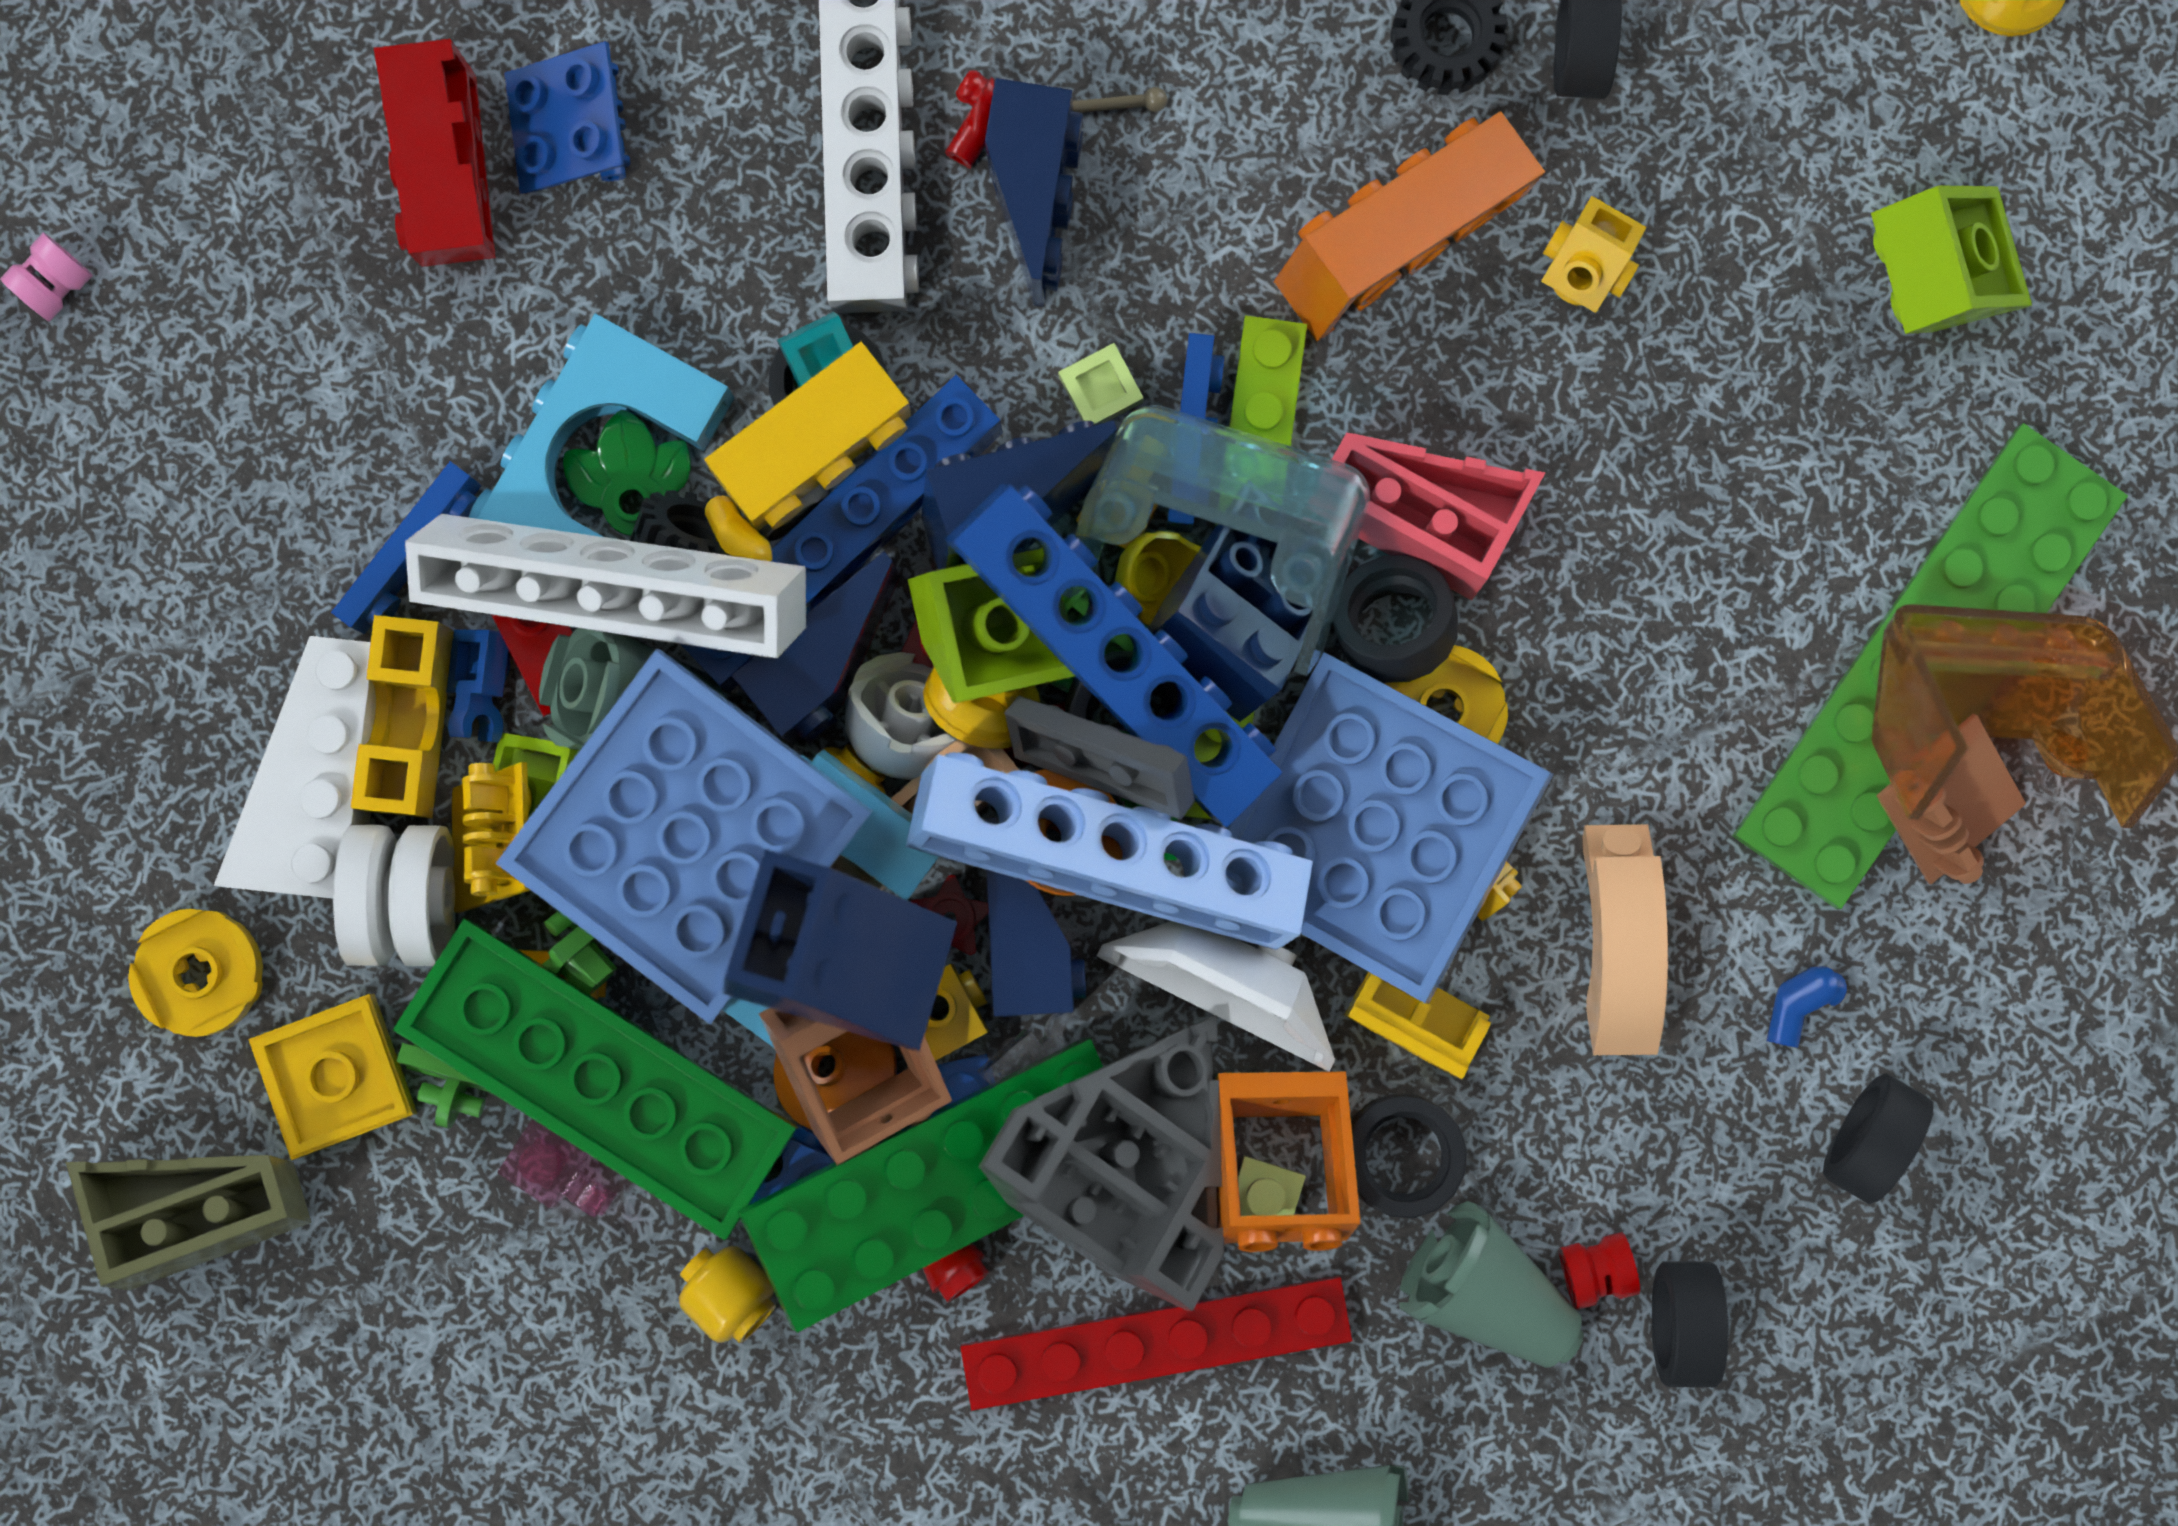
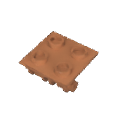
(1962, 814)

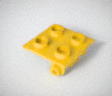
(485, 820)

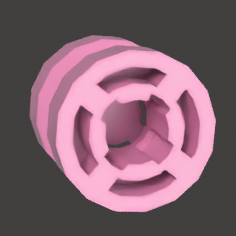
(56, 266)

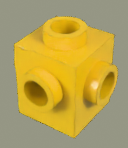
(1593, 255)
(963, 1020)

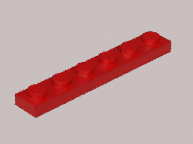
(1155, 1343)

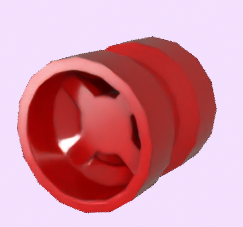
(1599, 1270)

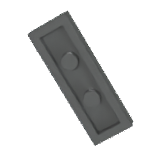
(1100, 756)

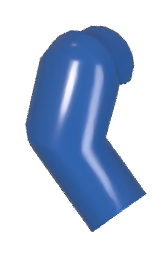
(1800, 997)

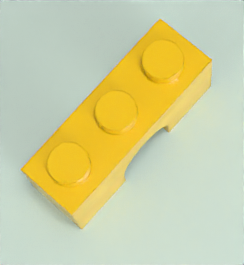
(410, 678)

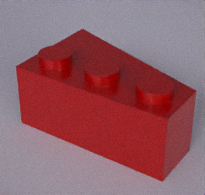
(436, 152)

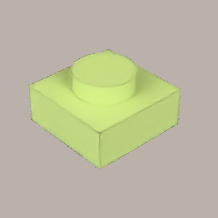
(1101, 386)
(1268, 1188)

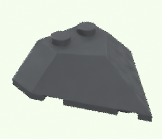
(1126, 1165)

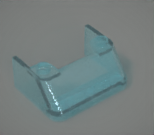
(1241, 482)

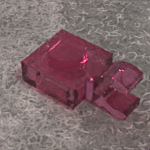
(550, 1167)

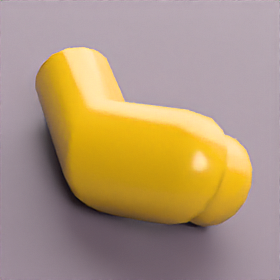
(734, 532)

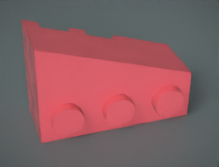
(1439, 507)

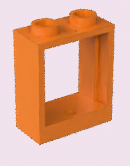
(1288, 1096)

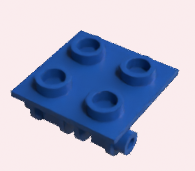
(567, 119)

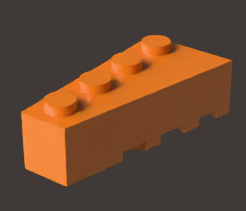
(1406, 221)

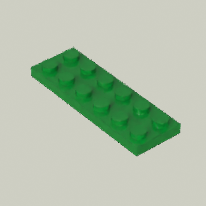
(595, 1078)
(897, 1201)

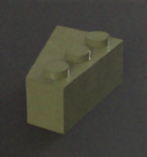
(176, 1214)

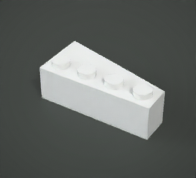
(306, 777)

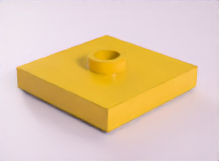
(332, 1076)

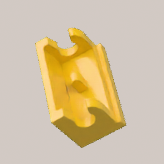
(1439, 1032)

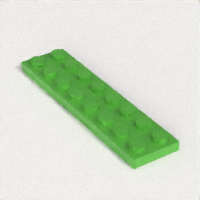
(2002, 551)

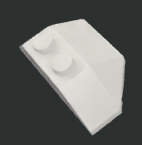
(1230, 980)

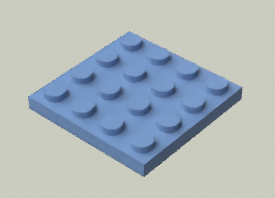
(1398, 819)
(667, 826)

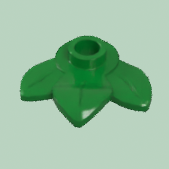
(624, 465)

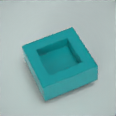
(815, 347)

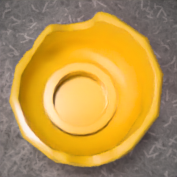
(1153, 567)

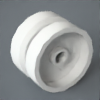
(394, 895)

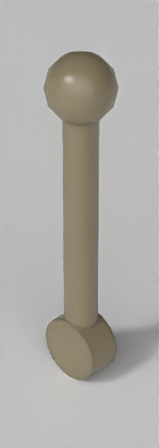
(1153, 99)

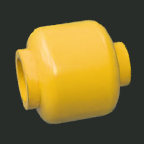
(726, 1294)

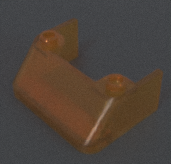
(2025, 679)

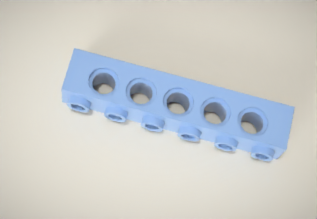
(949, 827)

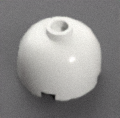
(889, 717)

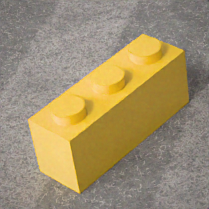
(810, 438)

